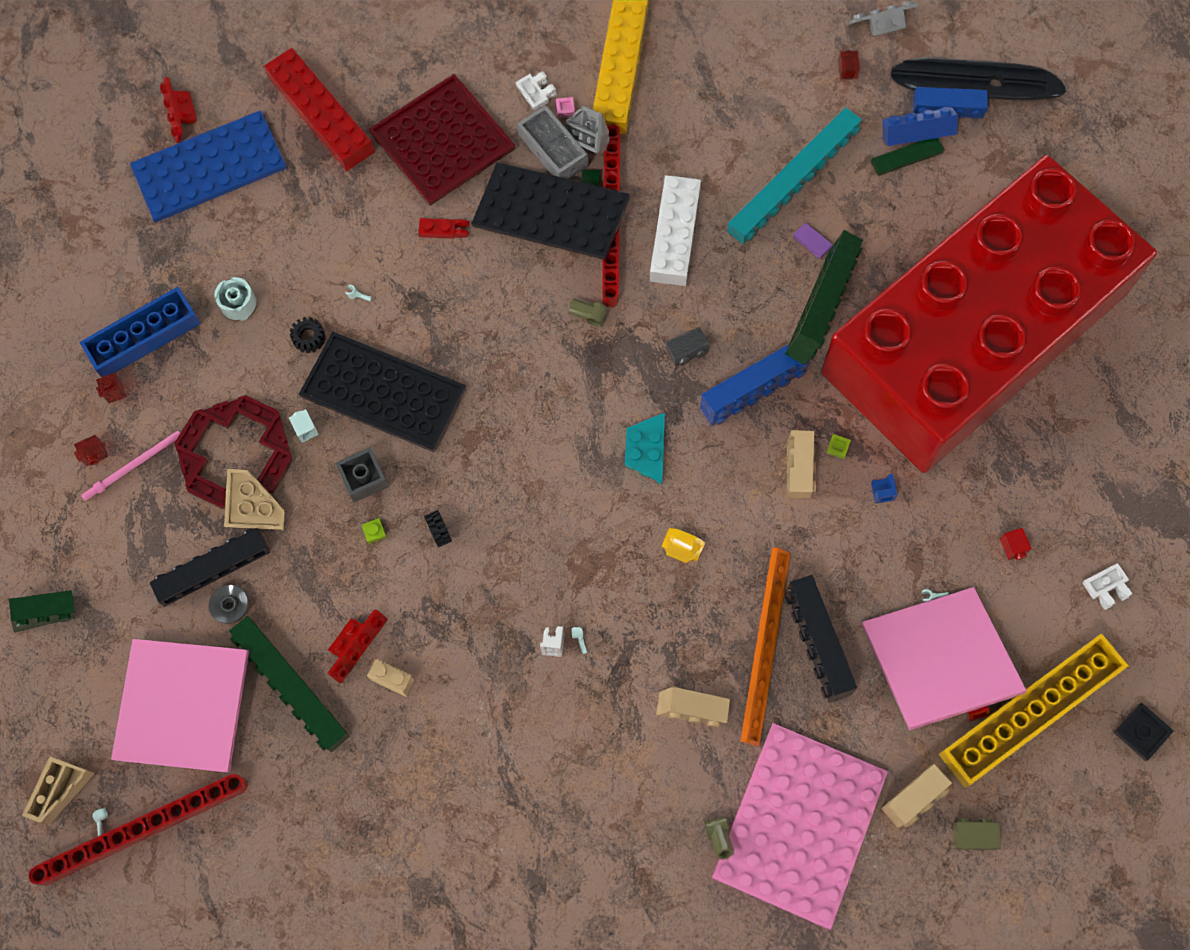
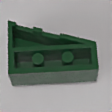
(41, 610)

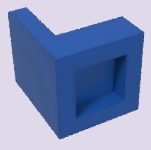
(884, 489)

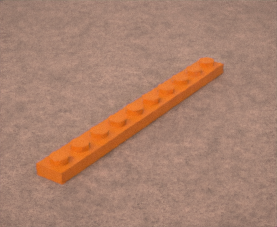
(765, 647)

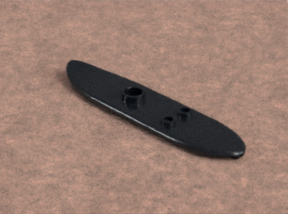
(1016, 80)

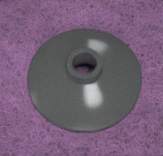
(222, 597)

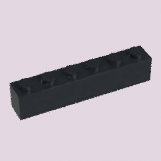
(209, 567)

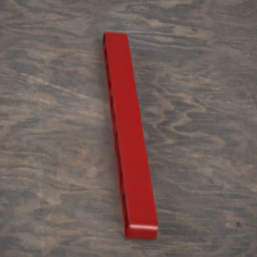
(612, 175)
(129, 833)

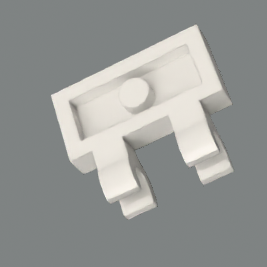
(533, 93)
(1105, 581)

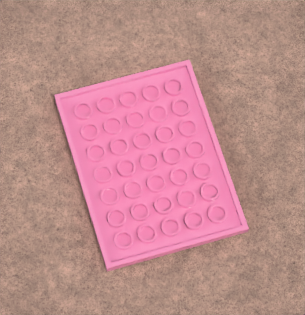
(801, 825)

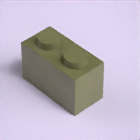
(976, 835)

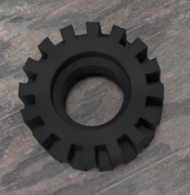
(302, 326)
(438, 528)

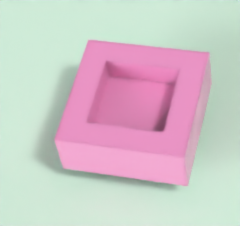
(565, 107)

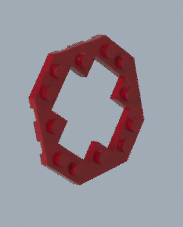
(223, 415)

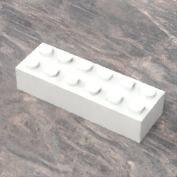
(675, 230)

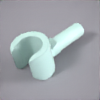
(352, 295)
(933, 595)
(577, 632)
(98, 816)

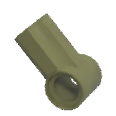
(592, 313)
(719, 835)

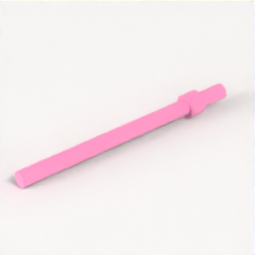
(99, 486)

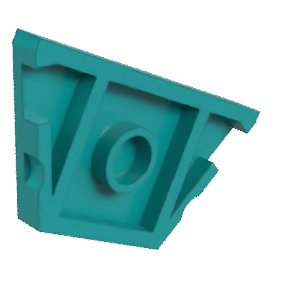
(646, 447)

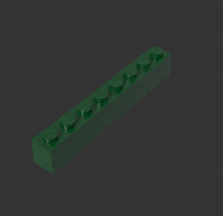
(289, 684)

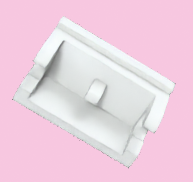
(553, 645)

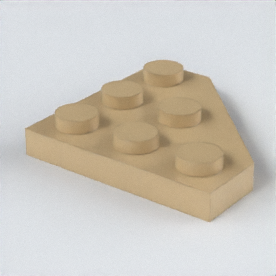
(250, 503)

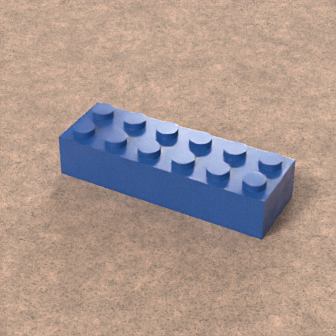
(140, 332)
(750, 385)

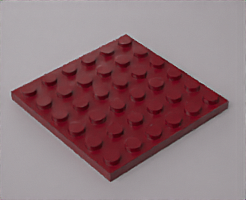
(442, 139)

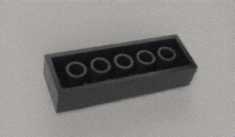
(820, 639)

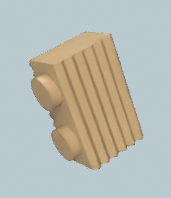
(391, 677)

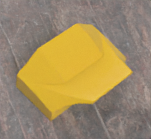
(682, 545)

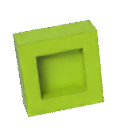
(838, 446)
(373, 531)

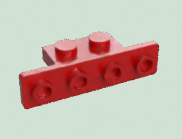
(179, 108)
(353, 642)

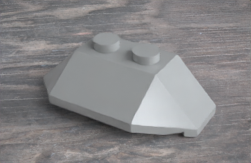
(589, 129)

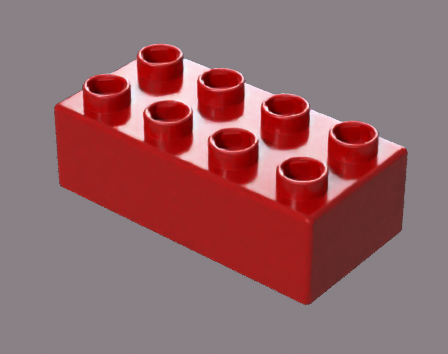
(985, 312)

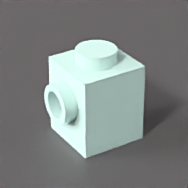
(303, 425)

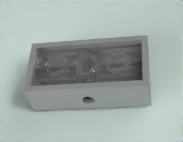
(552, 144)

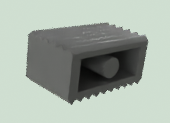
(687, 347)

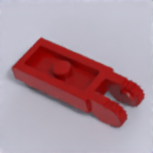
(442, 228)

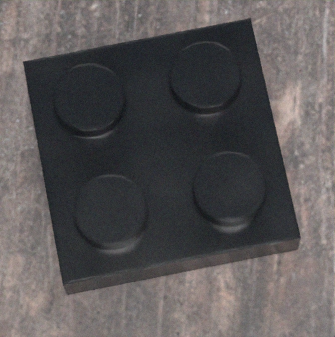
(1143, 731)

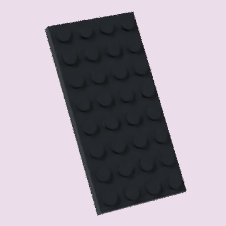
(551, 210)
(383, 391)

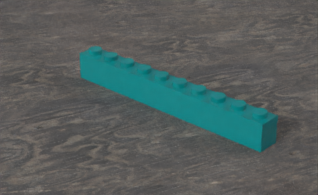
(794, 176)

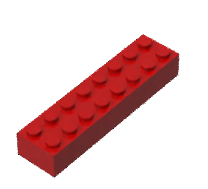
(319, 109)

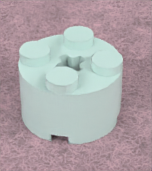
(235, 299)

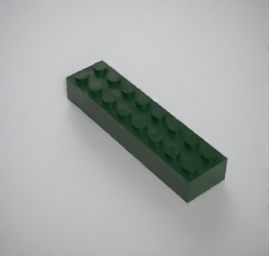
(825, 298)

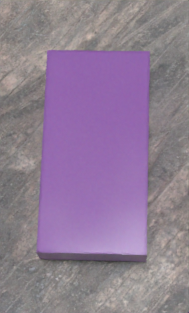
(812, 240)

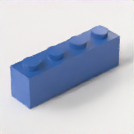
(965, 102)
(920, 126)

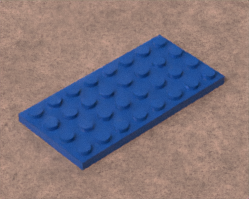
(207, 166)

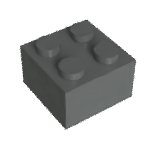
(362, 474)

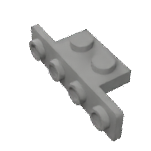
(886, 21)

